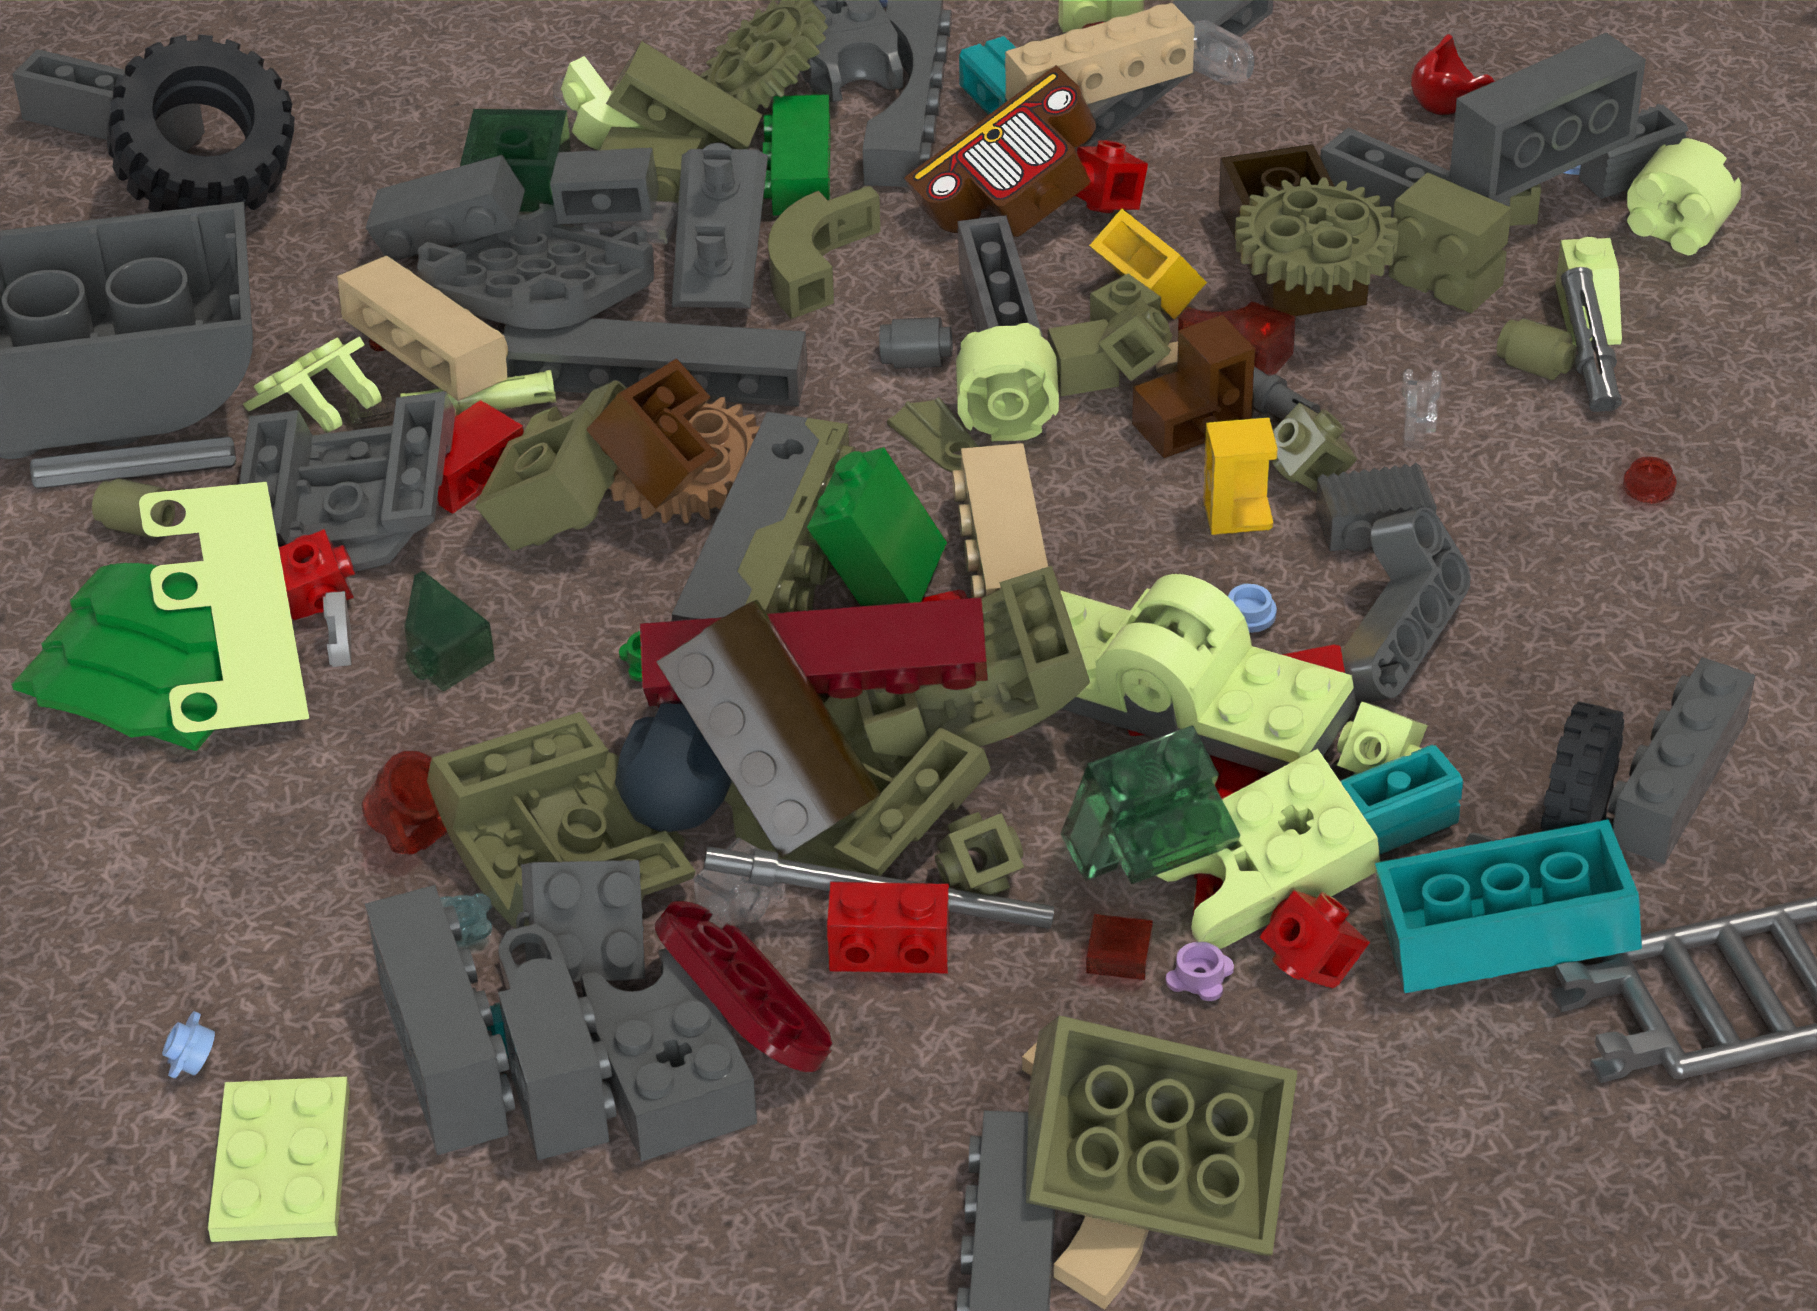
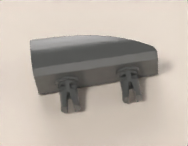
(718, 226)

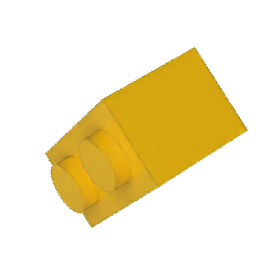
(1137, 251)

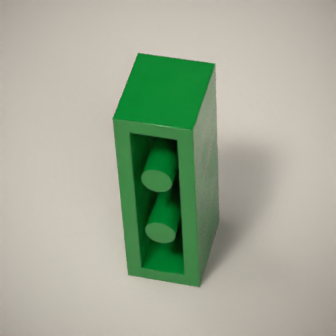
(797, 149)

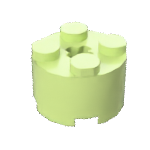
(1683, 195)
(1007, 382)

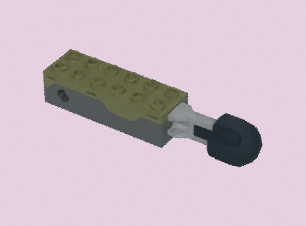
(752, 554)

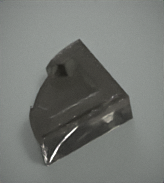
(375, 416)

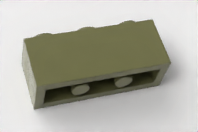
(679, 102)

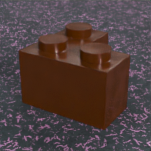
(1209, 386)
(651, 433)

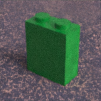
(876, 531)

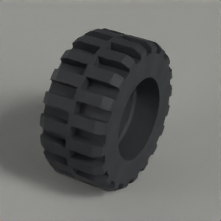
(208, 76)

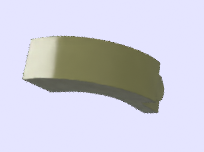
(804, 234)

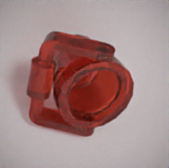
(402, 801)

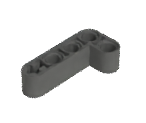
(1413, 609)

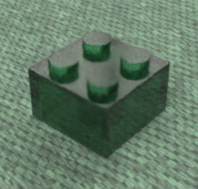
(526, 141)

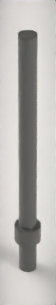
(765, 869)

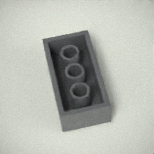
(1547, 118)
(440, 1019)

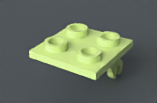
(297, 382)

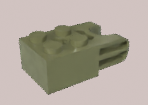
(550, 475)

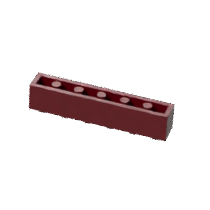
(853, 647)

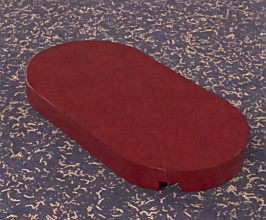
(744, 987)

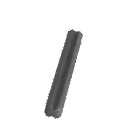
(133, 462)

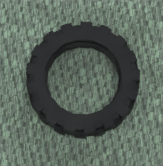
(1584, 767)

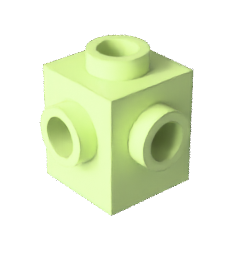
(1375, 731)

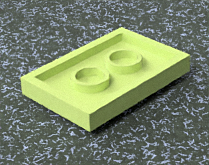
(279, 1159)

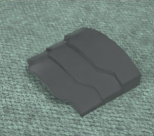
(356, 484)

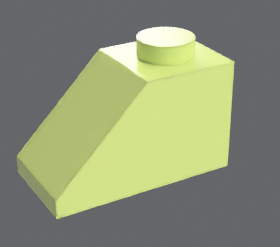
(1600, 258)

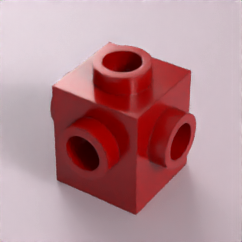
(1114, 177)
(312, 570)
(1313, 938)

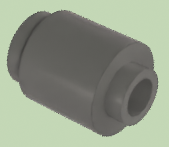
(915, 343)

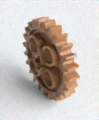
(730, 437)

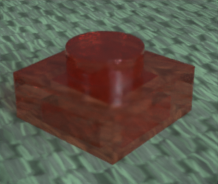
(1119, 946)

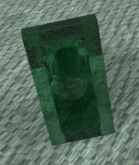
(444, 635)

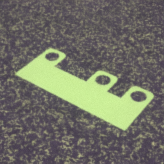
(248, 604)

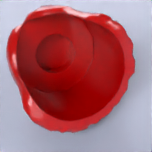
(1443, 78)

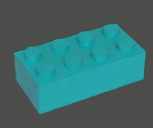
(1508, 906)

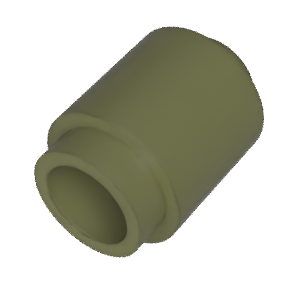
(1536, 348)
(119, 510)

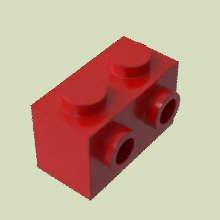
(888, 927)

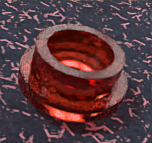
(1650, 480)

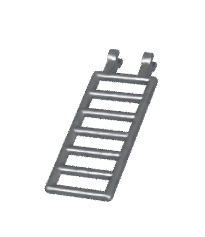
(1657, 1042)

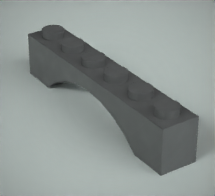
(904, 132)

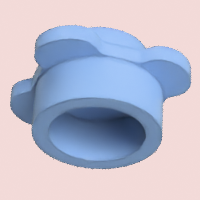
(188, 1046)

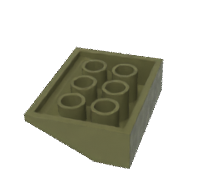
(1158, 1134)

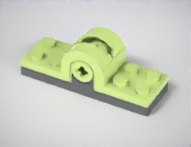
(1191, 662)

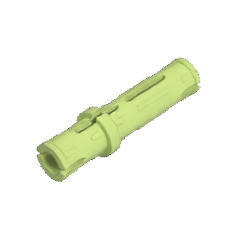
(510, 393)

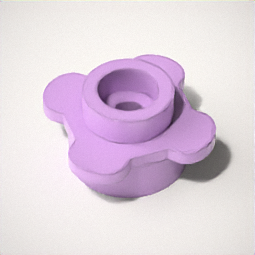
(1200, 958)

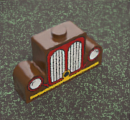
(1012, 161)

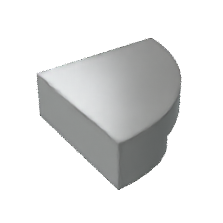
(339, 629)

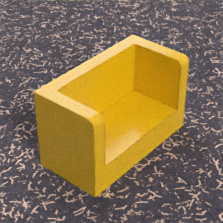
(1238, 475)

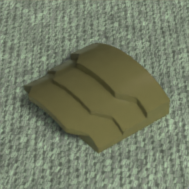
(1030, 669)
(911, 798)
(545, 800)

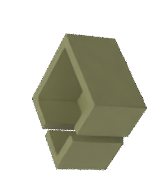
(1450, 242)

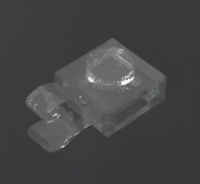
(1420, 408)

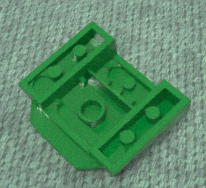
(125, 655)

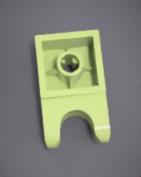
(1295, 836)

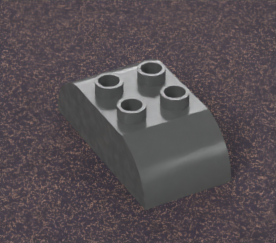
(121, 326)

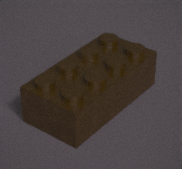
(1248, 176)

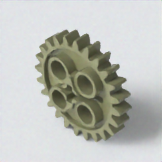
(768, 52)
(1316, 235)

